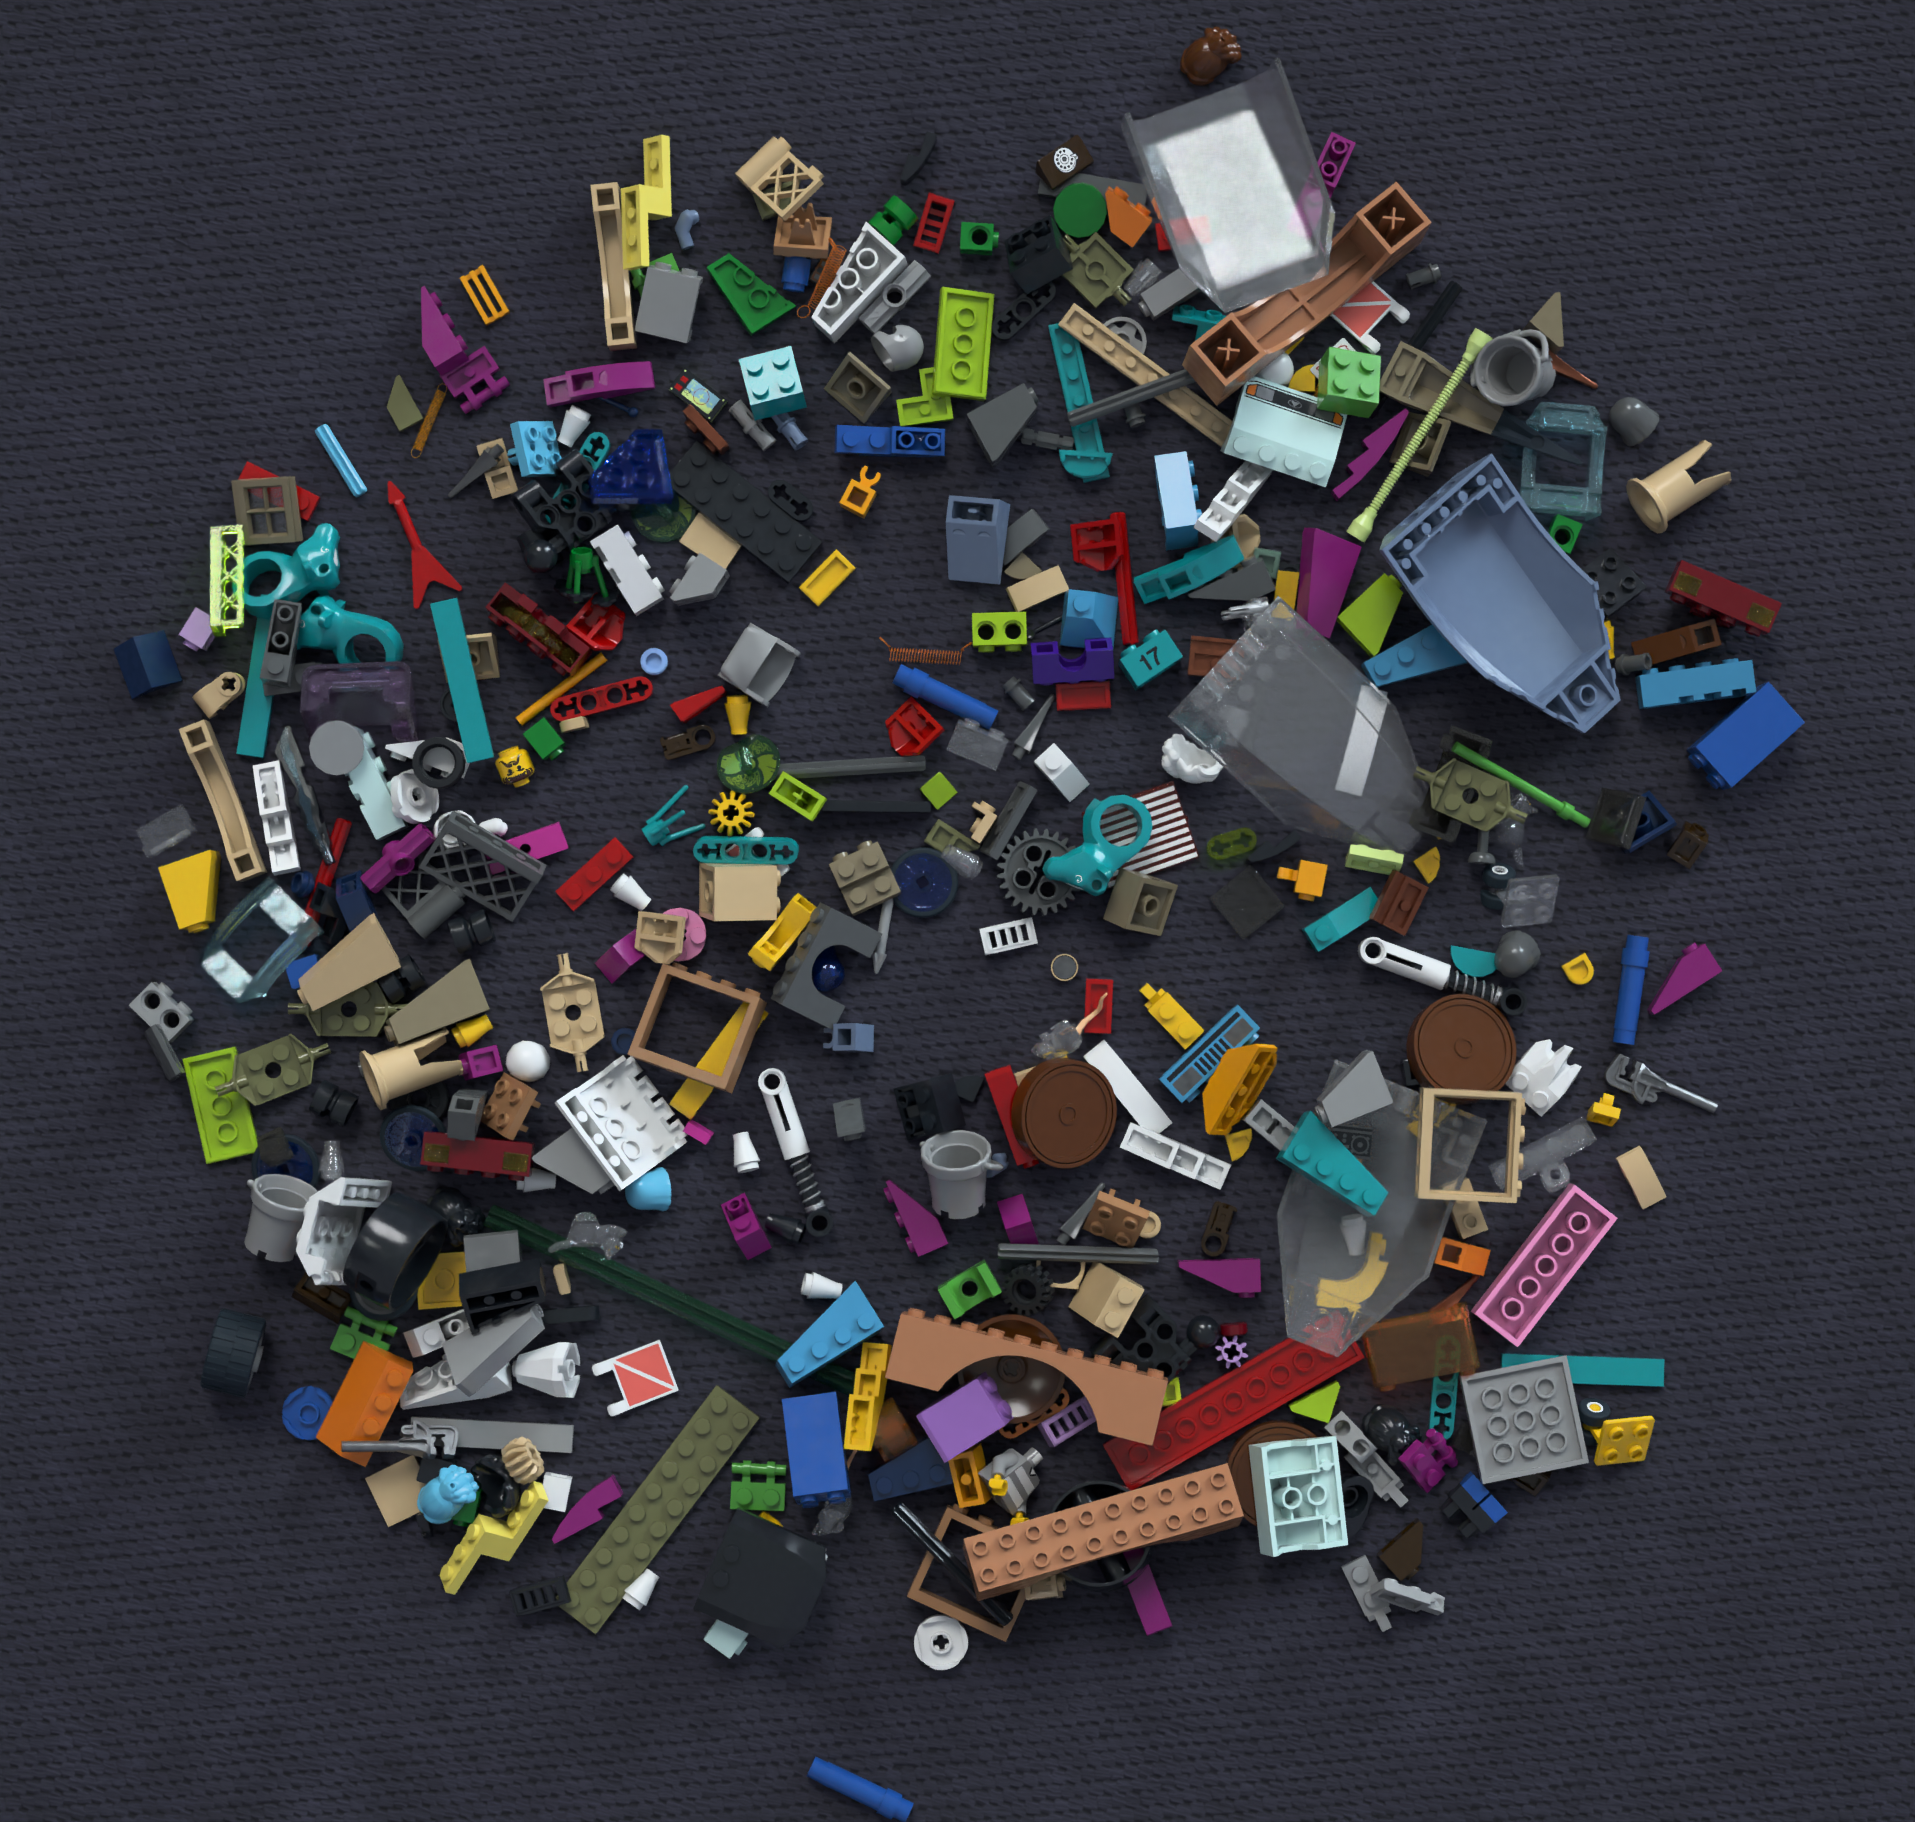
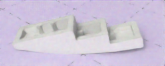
(1232, 499)
(276, 818)
(1175, 1155)

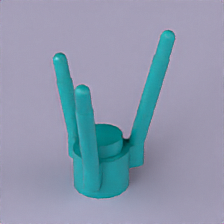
(657, 831)

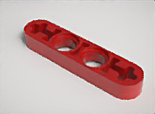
(600, 694)

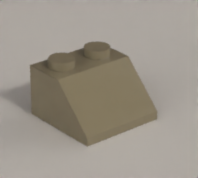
(1140, 902)

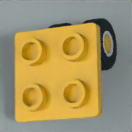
(1615, 1439)

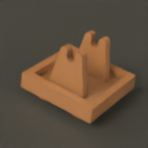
(803, 234)
(509, 1106)
(1116, 1219)

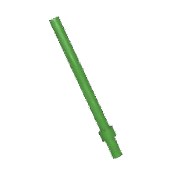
(1562, 809)

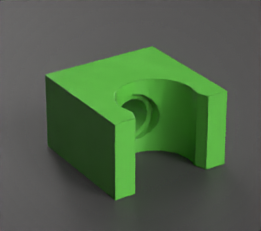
(957, 1300)

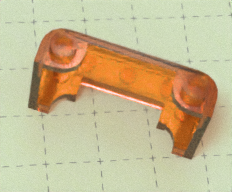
(1421, 1346)

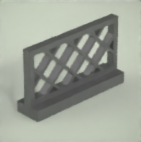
(490, 846)

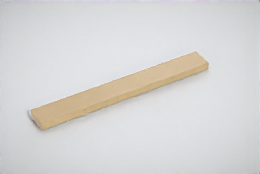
(1143, 370)

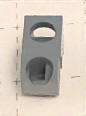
(1350, 1437)

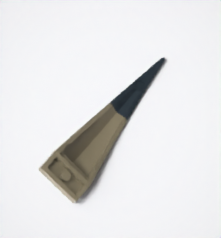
(1418, 380)

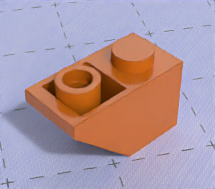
(1125, 218)
(1462, 1256)

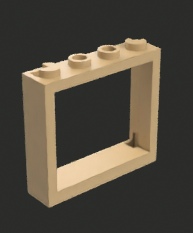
(1514, 1159)

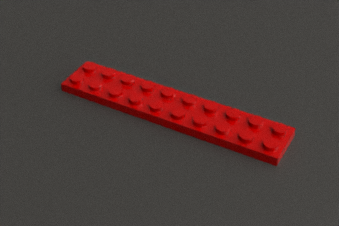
(1226, 1407)

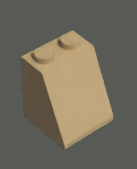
(738, 891)
(1106, 1298)

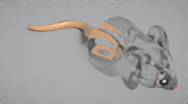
(1064, 1037)
(833, 1515)

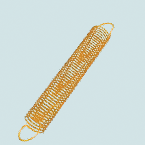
(431, 425)

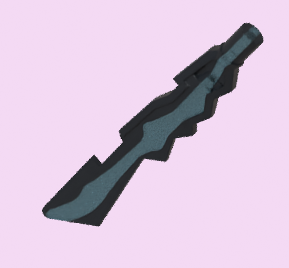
(305, 797)

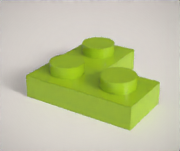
(924, 408)

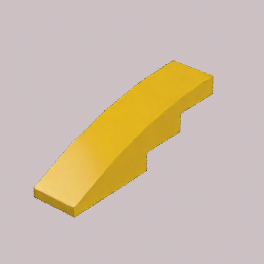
(868, 1397)

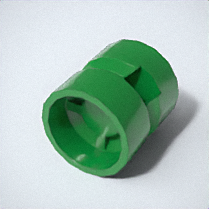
(899, 213)

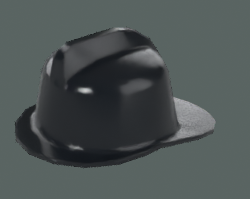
(1357, 1498)

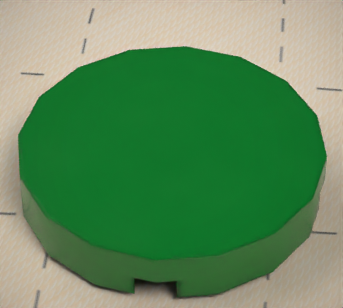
(1080, 210)

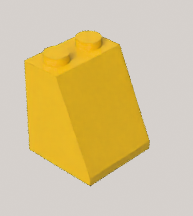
(193, 889)

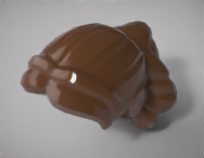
(1210, 56)

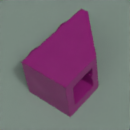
(745, 1226)

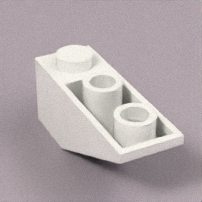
(436, 757)
(434, 1333)

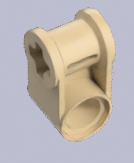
(217, 696)

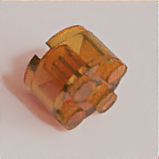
(893, 1432)

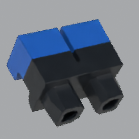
(1476, 1503)

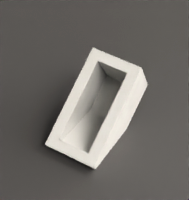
(1061, 772)

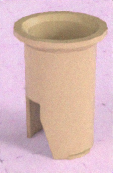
(1672, 489)
(399, 1071)

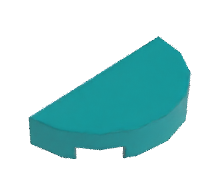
(1084, 463)
(1472, 962)

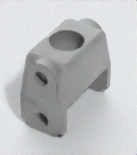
(758, 664)

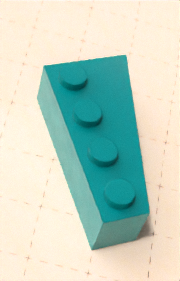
(1330, 1165)

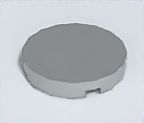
(336, 747)

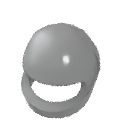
(902, 347)

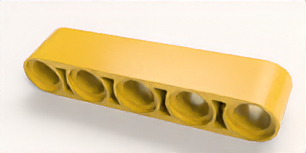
(693, 1093)

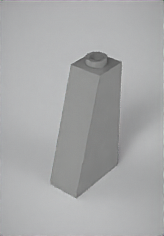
(1167, 294)
(481, 1355)

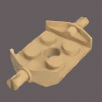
(566, 990)

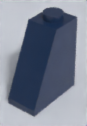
(354, 899)

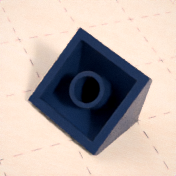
(147, 663)
(1652, 822)

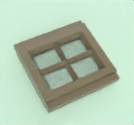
(268, 509)

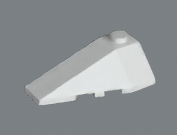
(437, 1387)

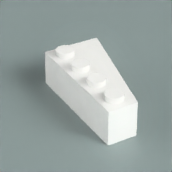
(858, 282)

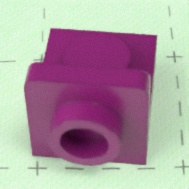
(480, 1062)

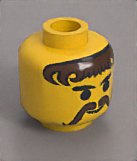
(514, 766)

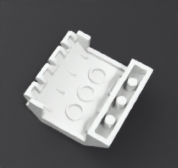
(622, 1122)
(333, 1225)

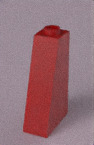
(1003, 1088)

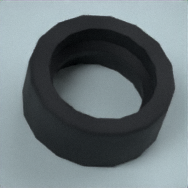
(420, 752)

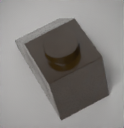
(1404, 1551)

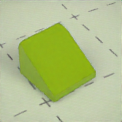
(938, 790)

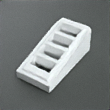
(1000, 948)

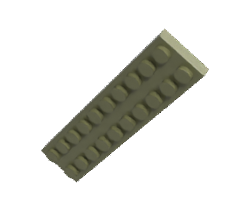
(657, 1507)

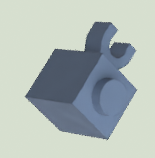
(851, 1037)

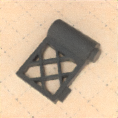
(430, 910)

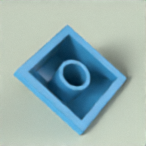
(1087, 617)

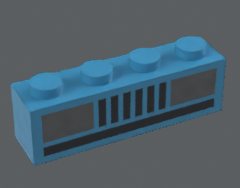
(1205, 1055)

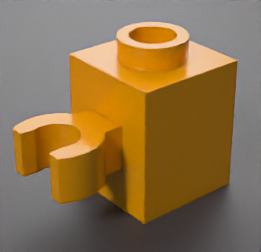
(860, 496)
(1308, 879)

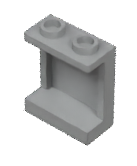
(668, 302)

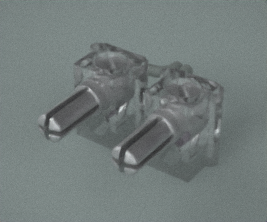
(1247, 611)

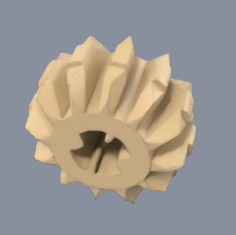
(522, 1460)

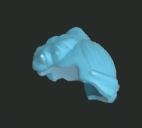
(446, 1494)

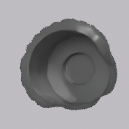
(1633, 420)
(1516, 954)

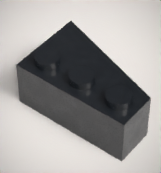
(500, 1291)

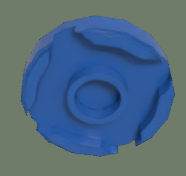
(307, 1422)

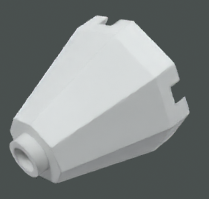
(549, 1369)

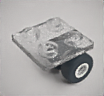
(1522, 899)

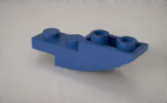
(890, 441)

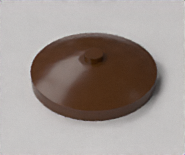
(1021, 1381)

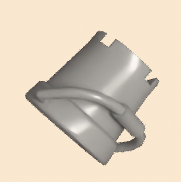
(1513, 369)
(957, 1171)
(276, 1215)

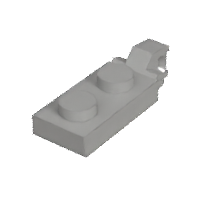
(1382, 1477)
(1361, 1578)
(1407, 1596)

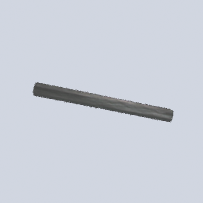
(1129, 397)
(853, 767)
(1078, 1253)

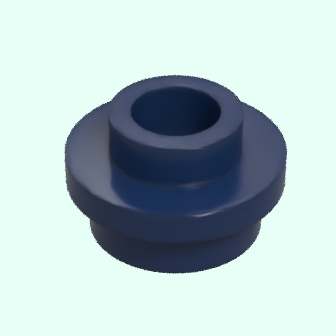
(302, 884)

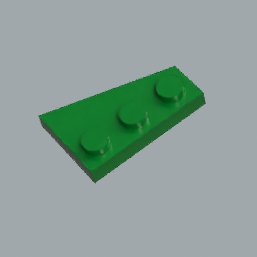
(748, 296)

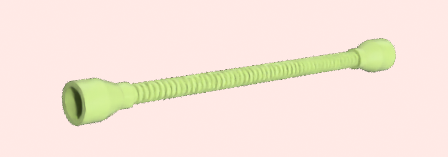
(1362, 525)

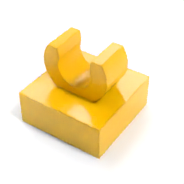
(1603, 1111)

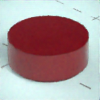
(1233, 1329)

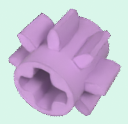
(1235, 1358)

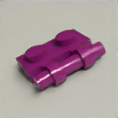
(471, 373)
(1423, 1466)

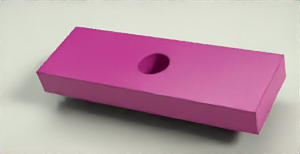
(542, 843)

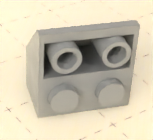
(700, 583)

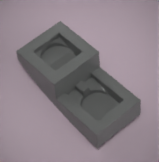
(1023, 534)

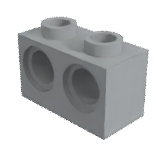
(166, 1007)
(1268, 1124)

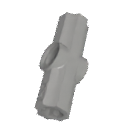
(907, 285)

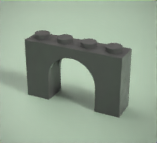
(825, 929)

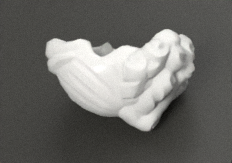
(1188, 762)

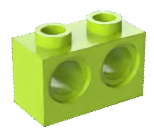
(999, 622)

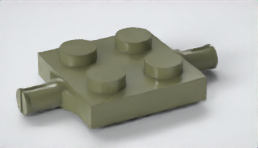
(1097, 270)

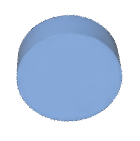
(654, 661)

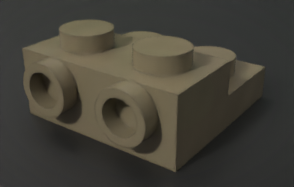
(864, 877)

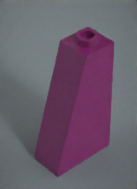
(1324, 577)

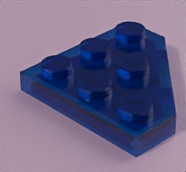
(634, 472)

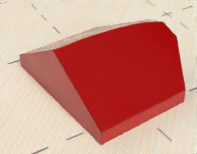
(1097, 543)
(598, 626)
(912, 729)

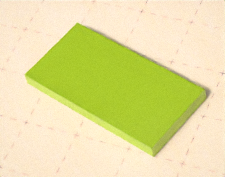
(963, 344)
(222, 1121)

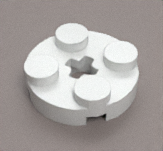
(403, 803)
(931, 1654)

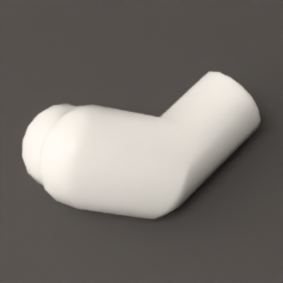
(495, 826)

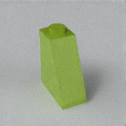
(1372, 613)

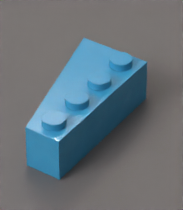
(832, 1335)

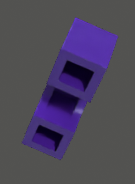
(1094, 663)

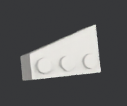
(628, 569)

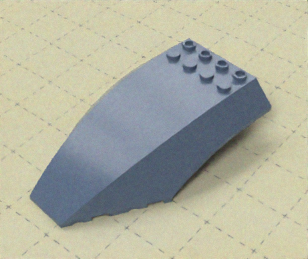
(1507, 595)

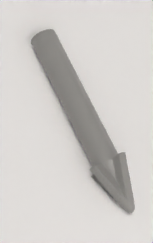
(884, 924)

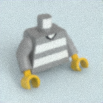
(1012, 1480)

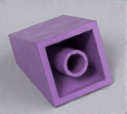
(965, 1416)

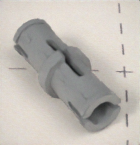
(750, 426)

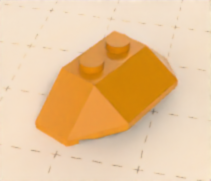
(1236, 1085)

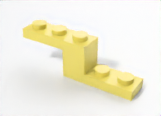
(646, 202)
(493, 1537)

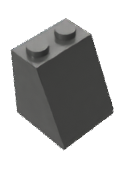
(1002, 421)

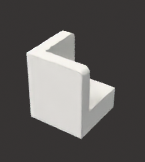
(557, 1490)

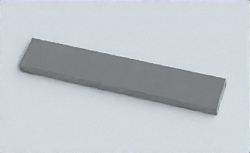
(499, 1433)

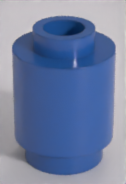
(795, 273)

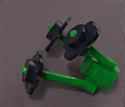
(580, 562)

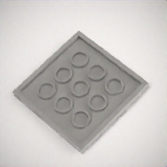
(1524, 1419)

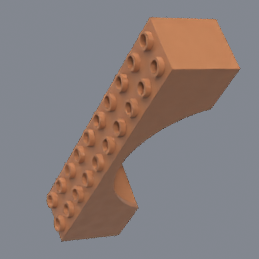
(1263, 331)
(1121, 1397)
(1120, 1523)

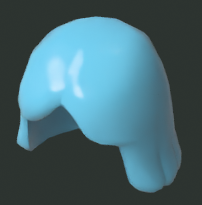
(650, 1191)

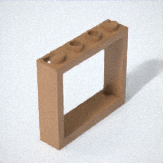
(742, 1043)
(948, 1607)

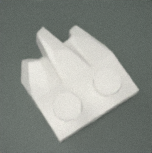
(1543, 1075)

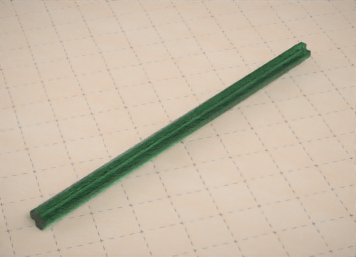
(661, 1295)

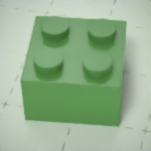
(1348, 382)

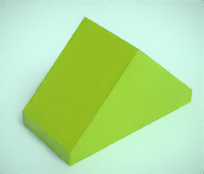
(797, 796)
(1318, 1403)

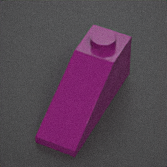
(1687, 973)
(1235, 1274)

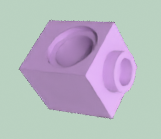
(197, 631)

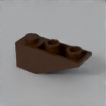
(1679, 642)

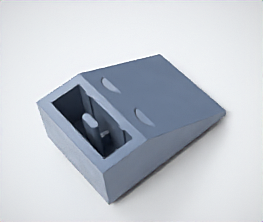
(976, 538)

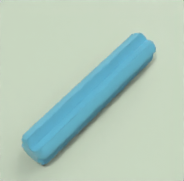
(340, 460)

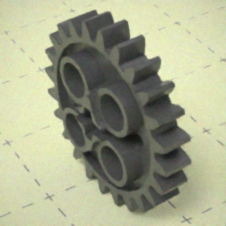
(1017, 861)

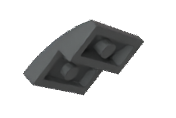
(164, 1052)

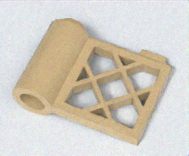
(768, 167)

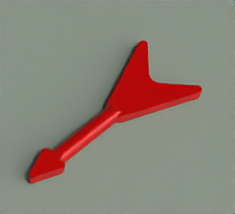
(424, 565)

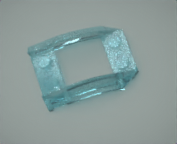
(1559, 498)
(286, 915)

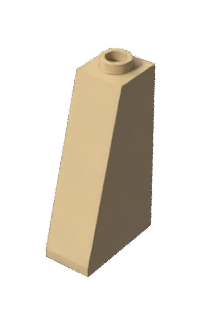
(350, 965)

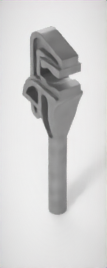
(1645, 1082)
(416, 1440)

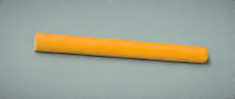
(560, 689)

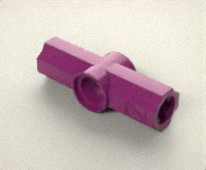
(398, 858)

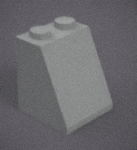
(1354, 1092)
(574, 1162)

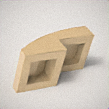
(500, 477)
(1037, 589)
(1641, 1177)

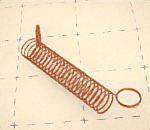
(834, 249)
(961, 650)

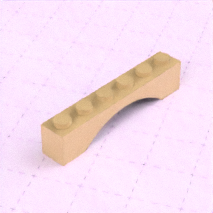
(615, 280)
(225, 802)

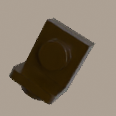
(1688, 844)

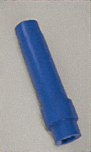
(921, 685)
(1633, 961)
(884, 1801)

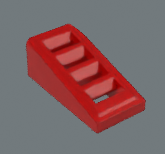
(933, 198)
(693, 705)

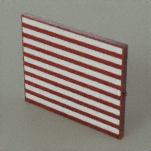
(1166, 845)

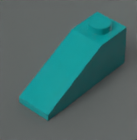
(1341, 920)

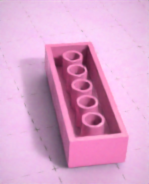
(1544, 1264)

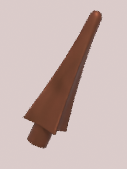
(1565, 370)
(1456, 1296)

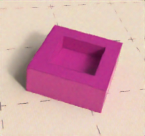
(698, 1131)

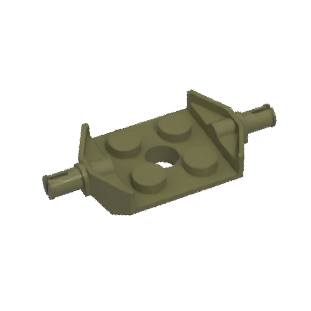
(1448, 788)
(369, 1020)
(295, 1063)

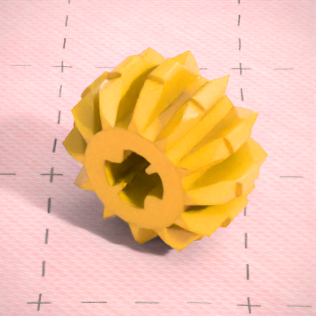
(725, 806)

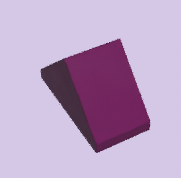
(620, 958)
(1017, 1220)

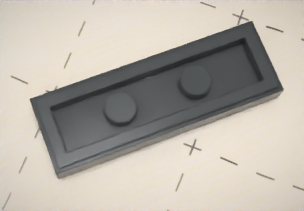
(1008, 820)

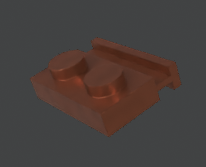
(696, 423)
(1206, 653)
(1398, 902)

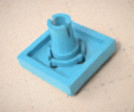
(534, 448)

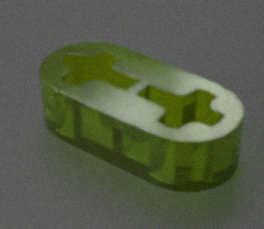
(1229, 837)

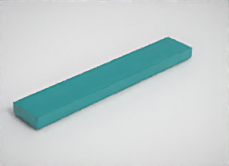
(1076, 390)
(462, 680)
(257, 706)
(1602, 1369)

